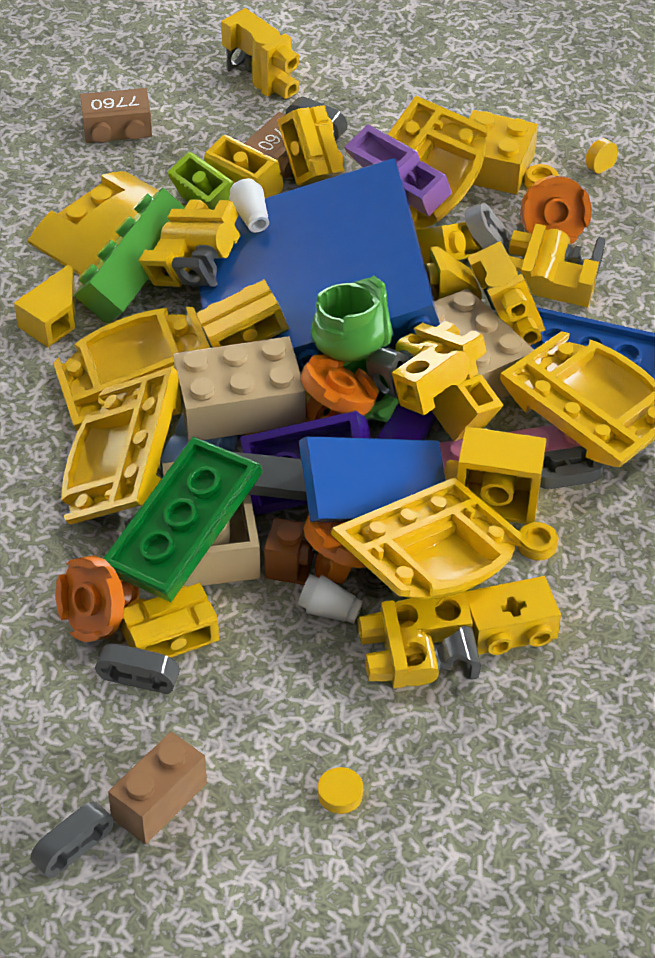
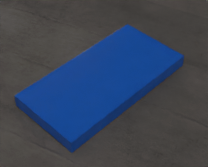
(630, 342)
(364, 474)

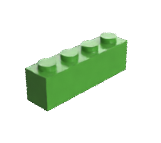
(119, 275)

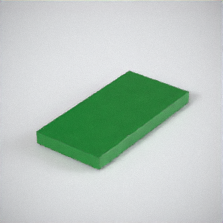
(182, 518)

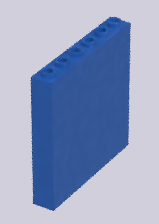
(331, 237)

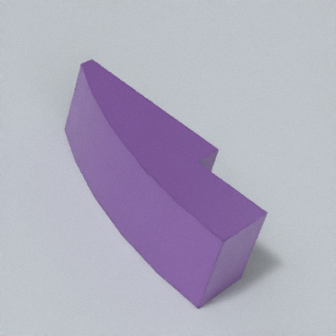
(423, 184)

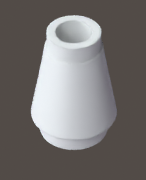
(250, 204)
(329, 600)

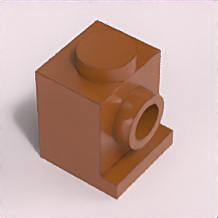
(287, 552)

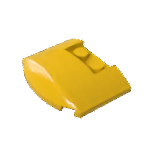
(445, 143)
(90, 222)
(122, 353)
(588, 395)
(120, 447)
(431, 542)

